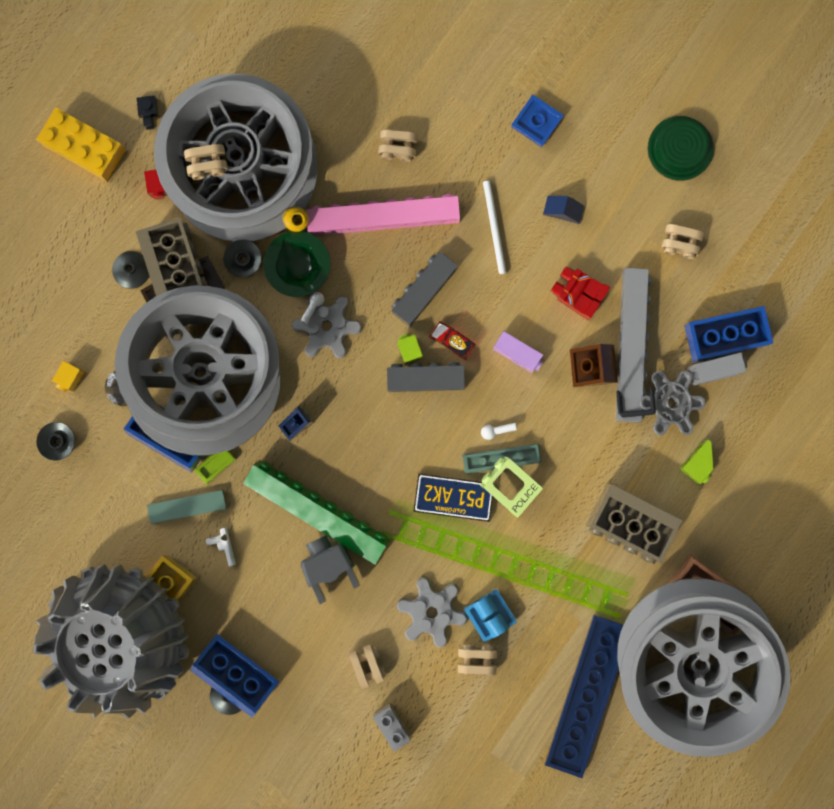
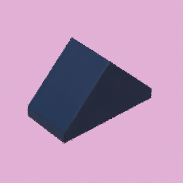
(563, 208)
(295, 423)

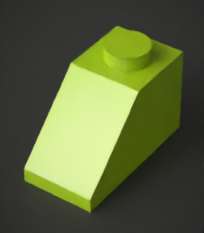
(700, 463)

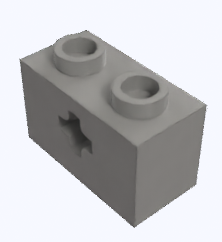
(392, 727)

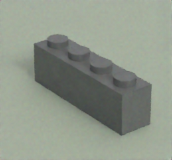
(424, 289)
(425, 378)

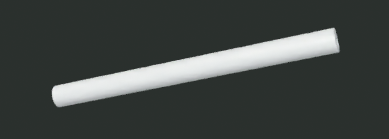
(494, 227)

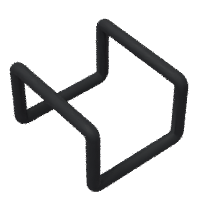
(652, 411)

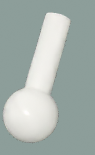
(316, 299)
(489, 432)

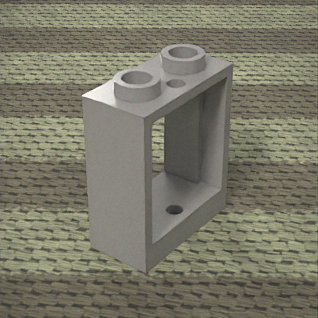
(717, 369)

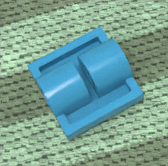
(490, 615)

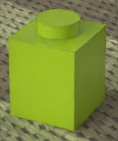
(409, 348)

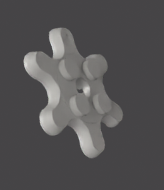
(334, 337)
(683, 402)
(429, 598)

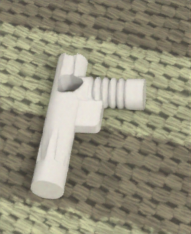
(223, 545)

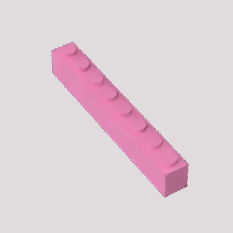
(383, 216)

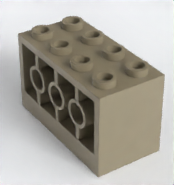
(170, 256)
(644, 518)

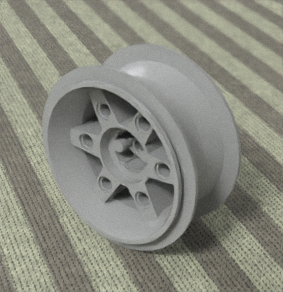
(274, 110)
(166, 317)
(696, 732)

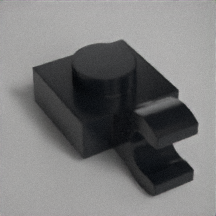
(147, 110)

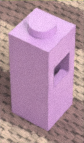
(518, 352)

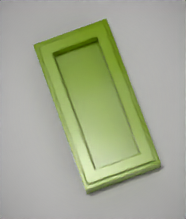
(214, 465)

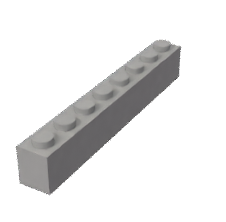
(632, 341)

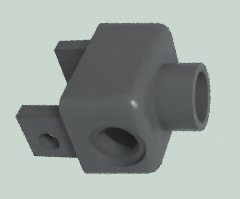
(326, 565)

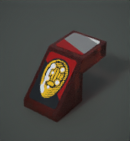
(452, 340)

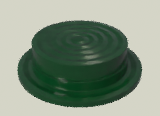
(680, 148)
(296, 264)

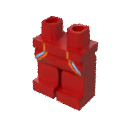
(580, 293)

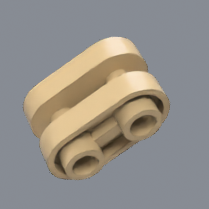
(404, 153)
(199, 170)
(688, 249)
(469, 652)
(377, 672)

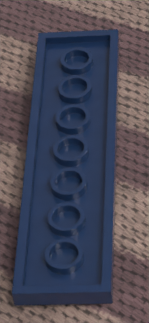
(586, 698)

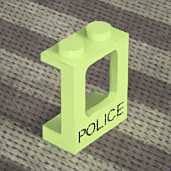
(525, 495)

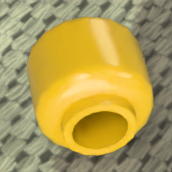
(301, 216)

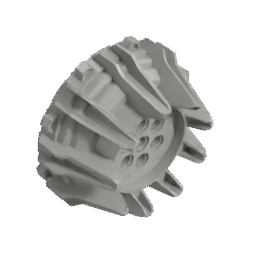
(126, 607)

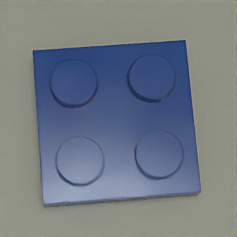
(537, 120)

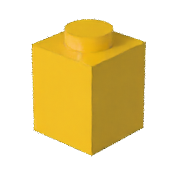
(67, 377)

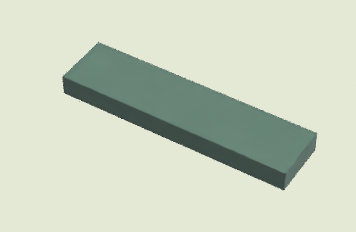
(486, 460)
(186, 506)

